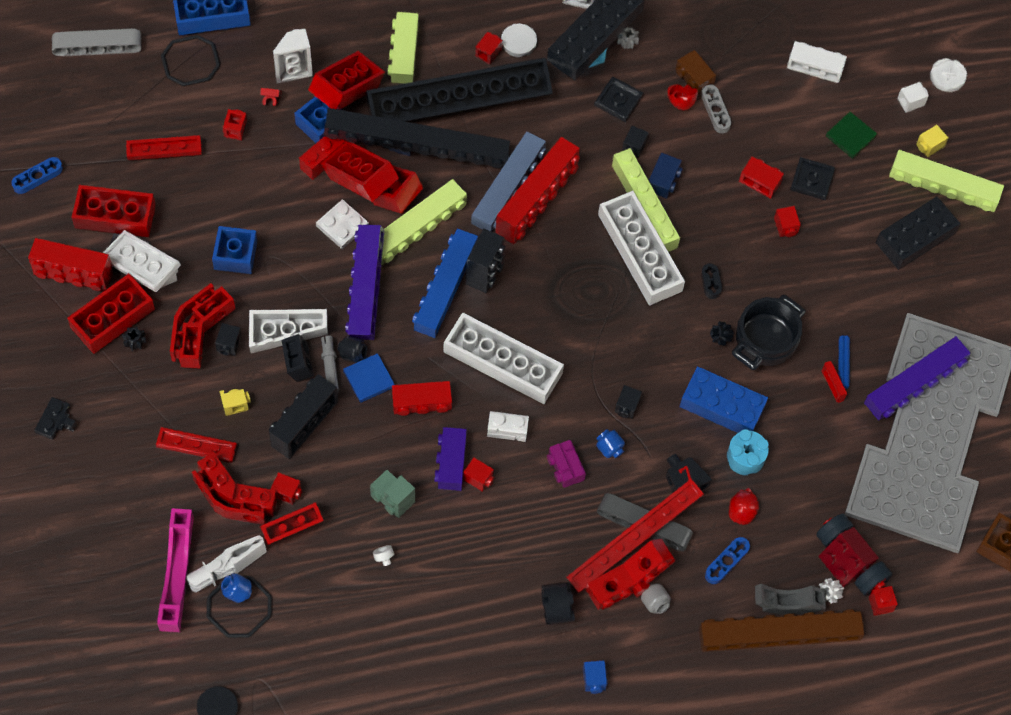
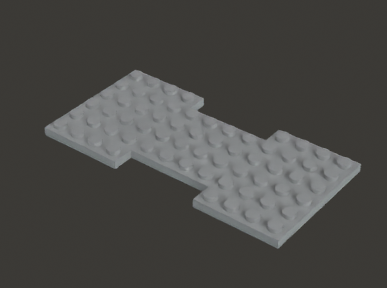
(918, 478)

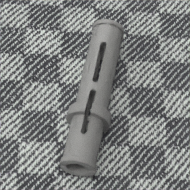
(329, 360)

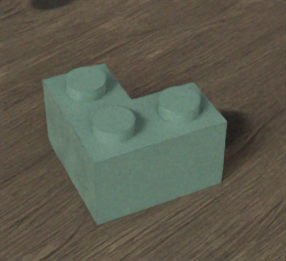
(393, 492)

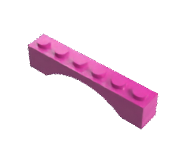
(176, 571)

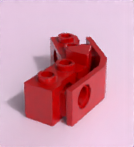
(207, 310)
(249, 502)
(631, 576)

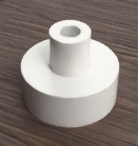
(383, 554)

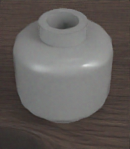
(656, 599)

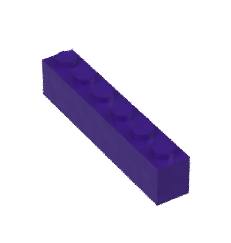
(366, 282)
(917, 378)

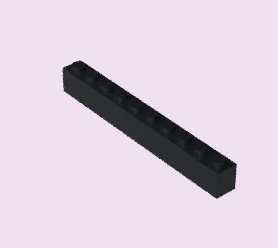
(416, 138)

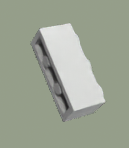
(816, 62)

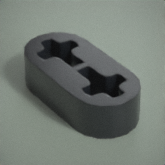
(707, 281)

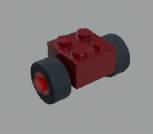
(850, 556)

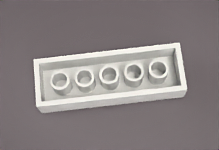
(641, 248)
(503, 358)

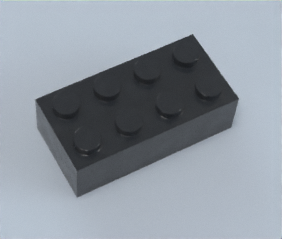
(917, 233)
(303, 416)

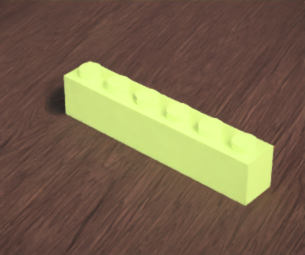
(635, 180)
(946, 181)
(422, 218)

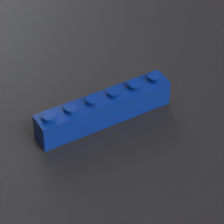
(445, 284)

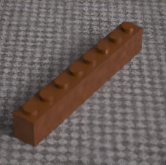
(781, 631)

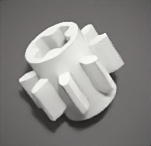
(832, 589)

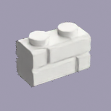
(507, 426)

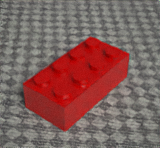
(346, 81)
(360, 170)
(113, 210)
(70, 264)
(111, 313)

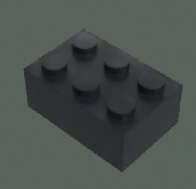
(485, 261)

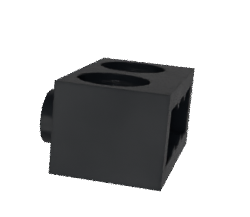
(297, 358)

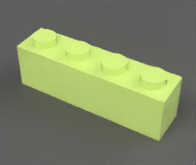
(404, 47)

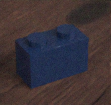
(664, 175)

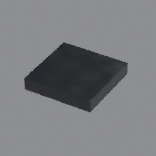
(618, 99)
(812, 178)

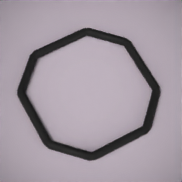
(194, 81)
(256, 627)

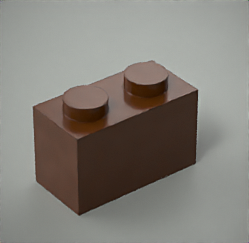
(695, 71)

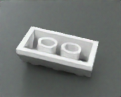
(293, 57)

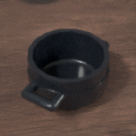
(768, 331)

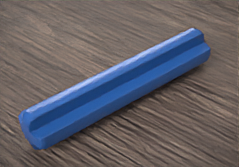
(844, 360)

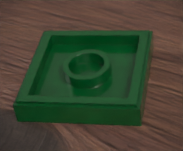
(851, 135)

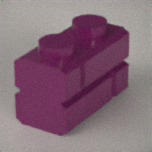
(566, 463)

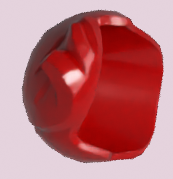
(682, 97)
(743, 507)

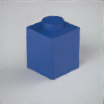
(594, 676)

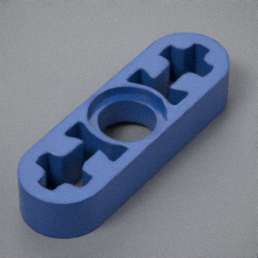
(22, 177)
(722, 574)

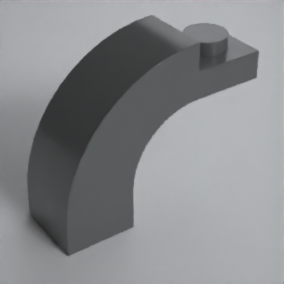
(790, 601)

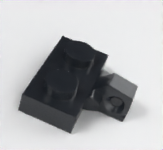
(55, 419)

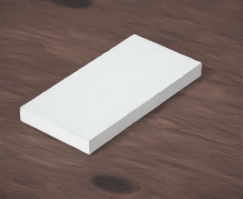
(141, 261)

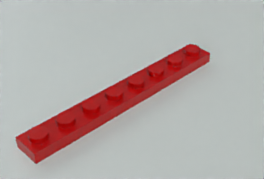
(635, 535)

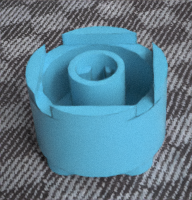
(757, 451)

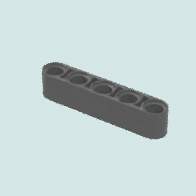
(627, 514)

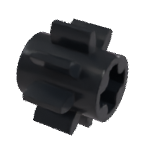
(721, 333)
(134, 338)

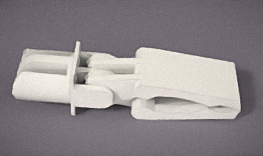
(230, 561)

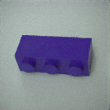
(451, 458)

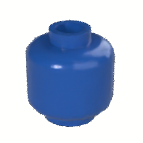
(610, 444)
(236, 588)

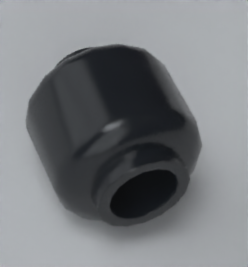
(352, 349)

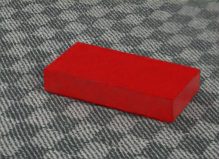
(834, 382)

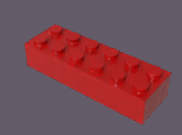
(537, 191)

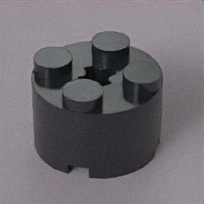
(557, 603)

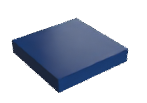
(368, 378)

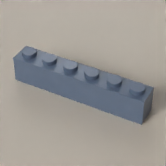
(509, 180)

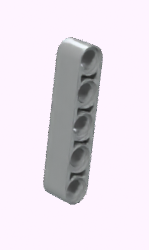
(96, 42)

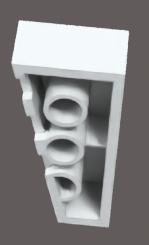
(272, 326)

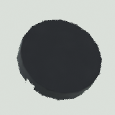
(217, 702)

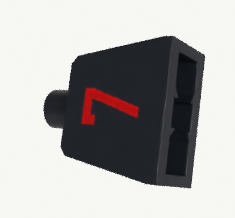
(684, 471)

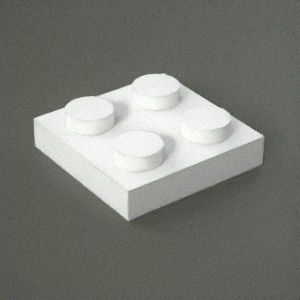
(341, 223)

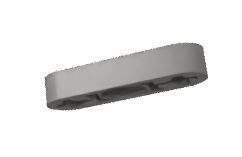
(715, 116)

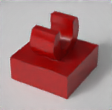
(270, 93)

